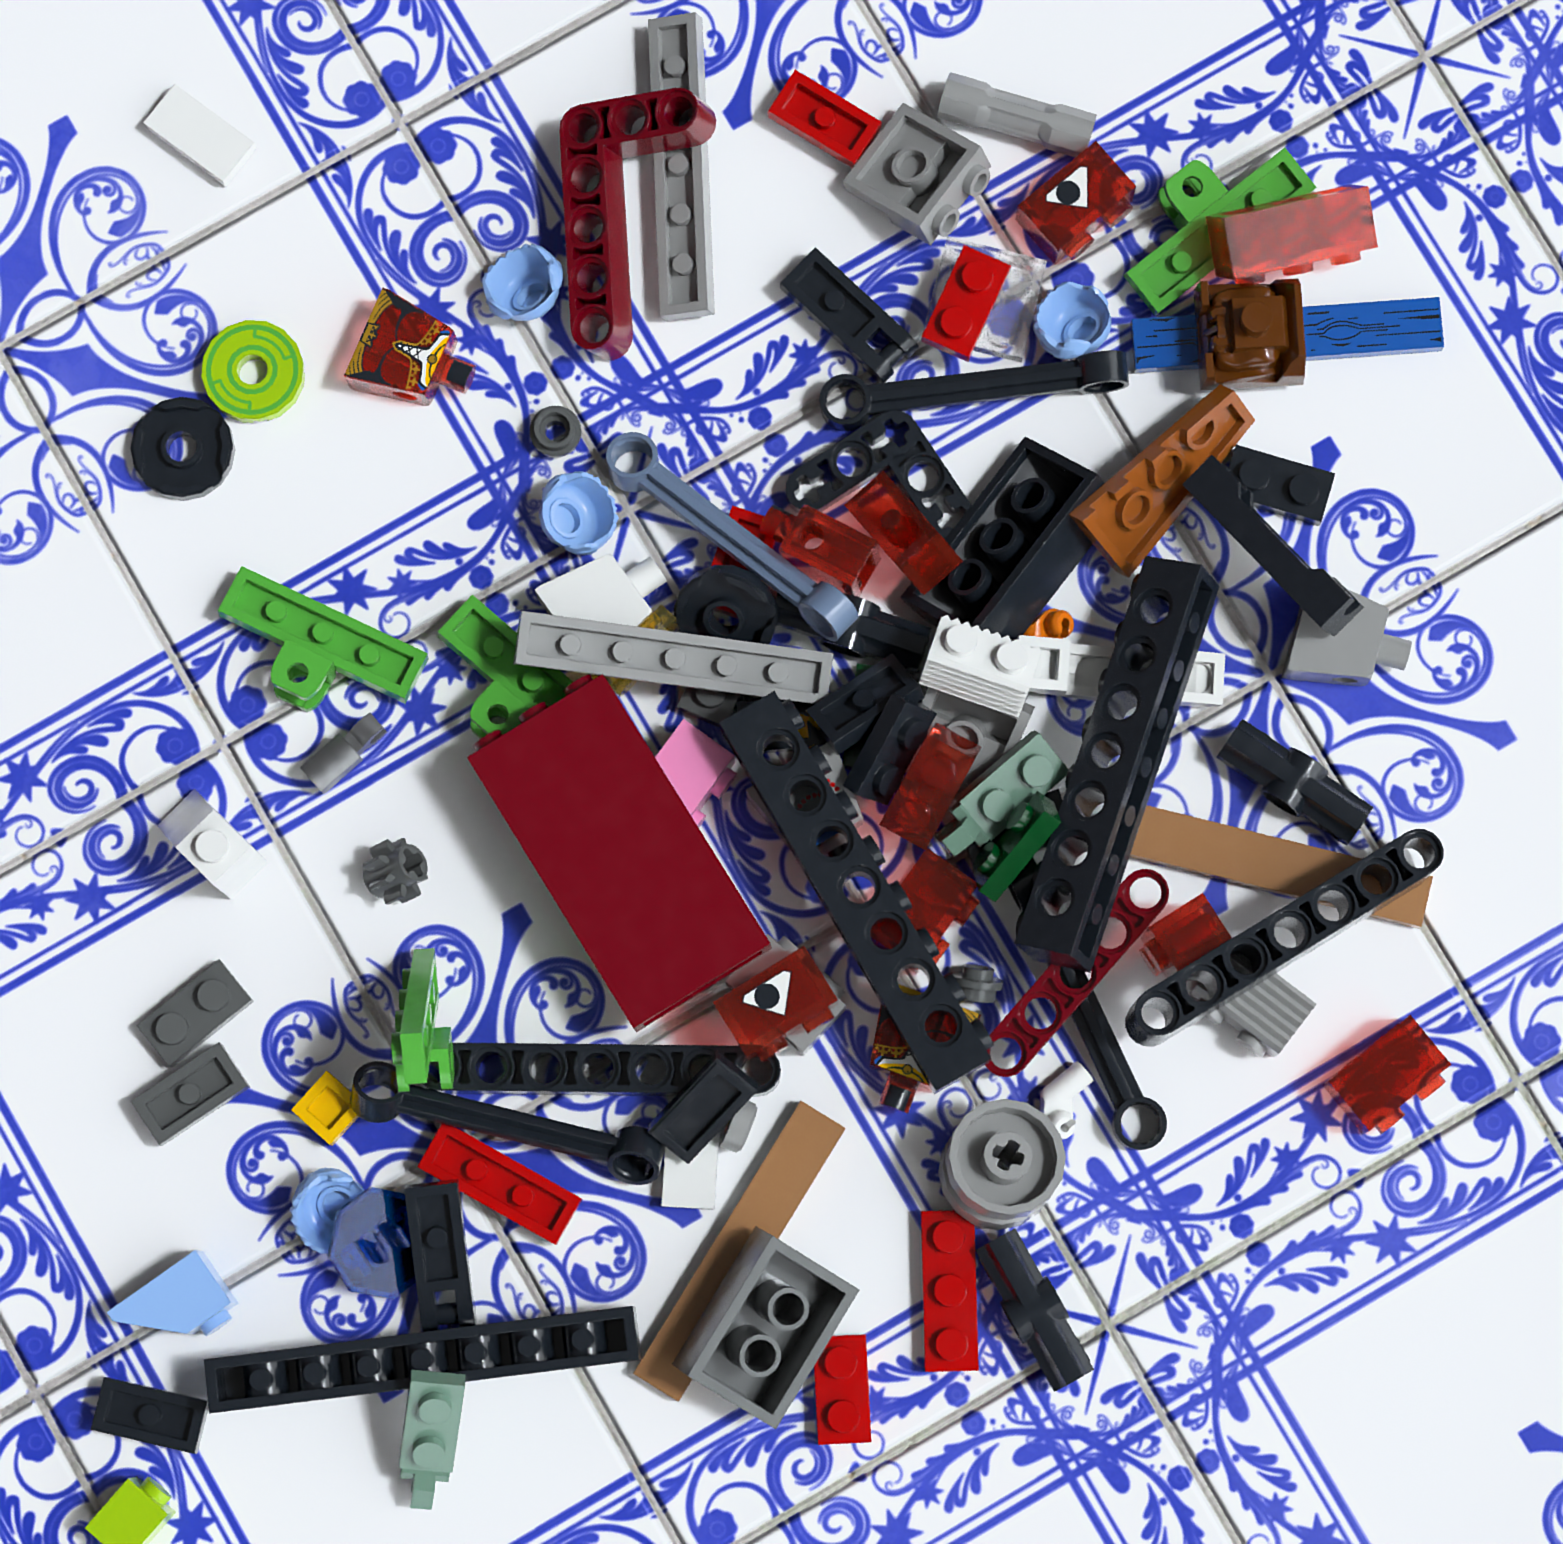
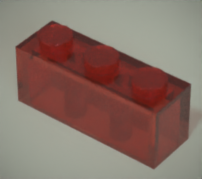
(1292, 234)

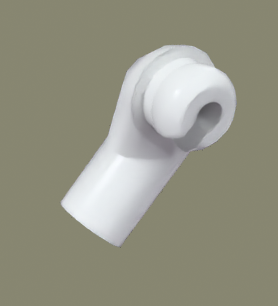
(1058, 1096)

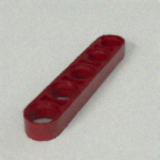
(1068, 999)

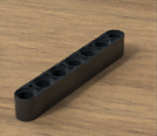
(1299, 917)
(572, 1062)

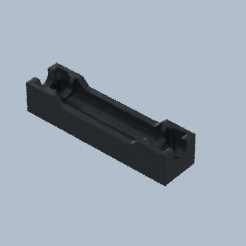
(1232, 506)

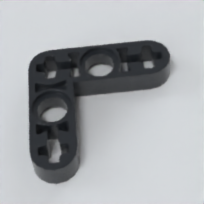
(896, 460)

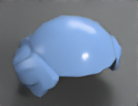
(523, 283)
(1072, 320)
(577, 512)
(316, 1205)

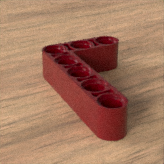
(607, 201)

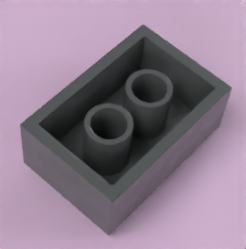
(765, 1327)

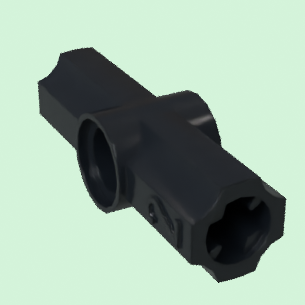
(872, 634)
(1294, 782)
(1034, 1310)

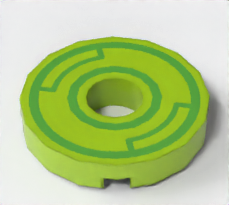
(248, 342)

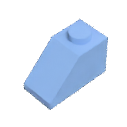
(180, 1299)

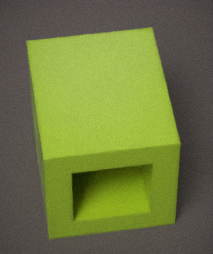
(132, 1513)

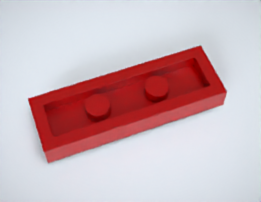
(500, 1183)
(949, 1292)

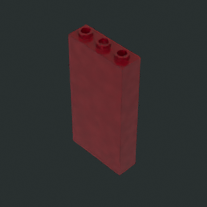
(618, 851)

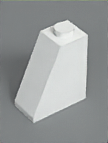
(212, 844)

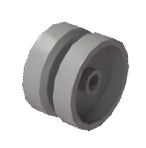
(1020, 1139)

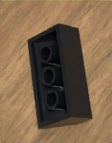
(1017, 547)

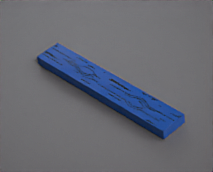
(1329, 333)

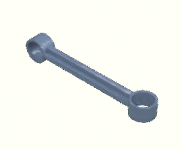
(819, 604)

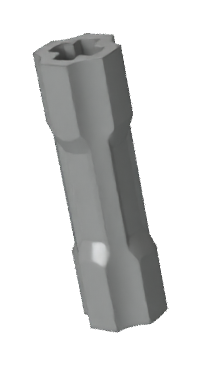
(980, 105)

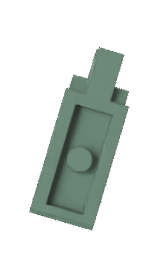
(991, 798)
(430, 1432)

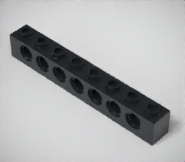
(748, 736)
(1125, 787)
(387, 1361)

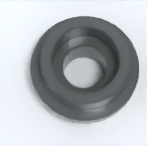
(555, 416)
(978, 983)

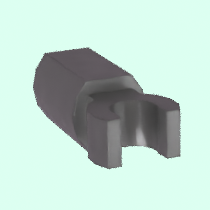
(342, 753)

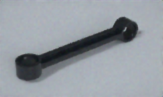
(1088, 374)
(1099, 1038)
(510, 1125)

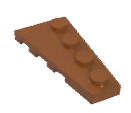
(1147, 494)

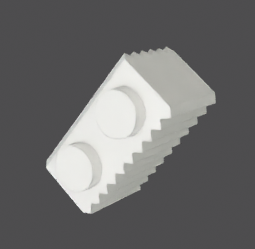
(980, 666)

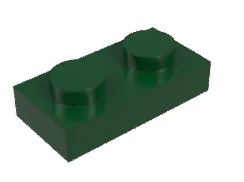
(1025, 834)

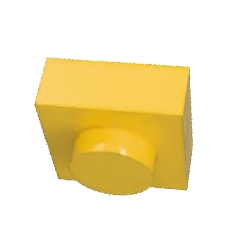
(327, 1108)

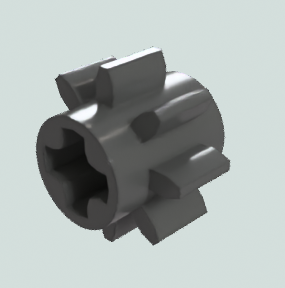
(395, 871)

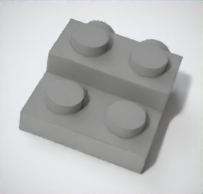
(919, 174)
(980, 724)

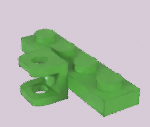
(1188, 253)
(319, 643)
(490, 649)
(416, 1038)

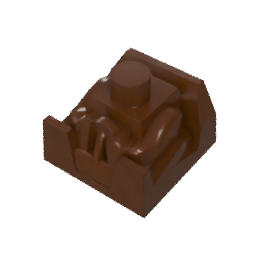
(1250, 334)

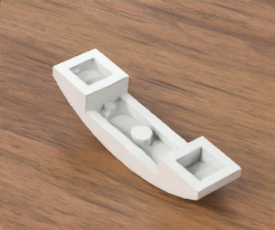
(1076, 668)

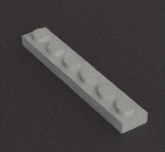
(682, 177)
(672, 658)

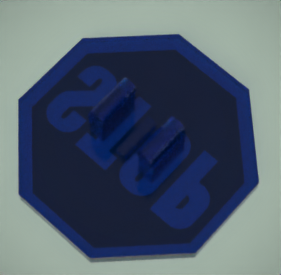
(373, 1244)

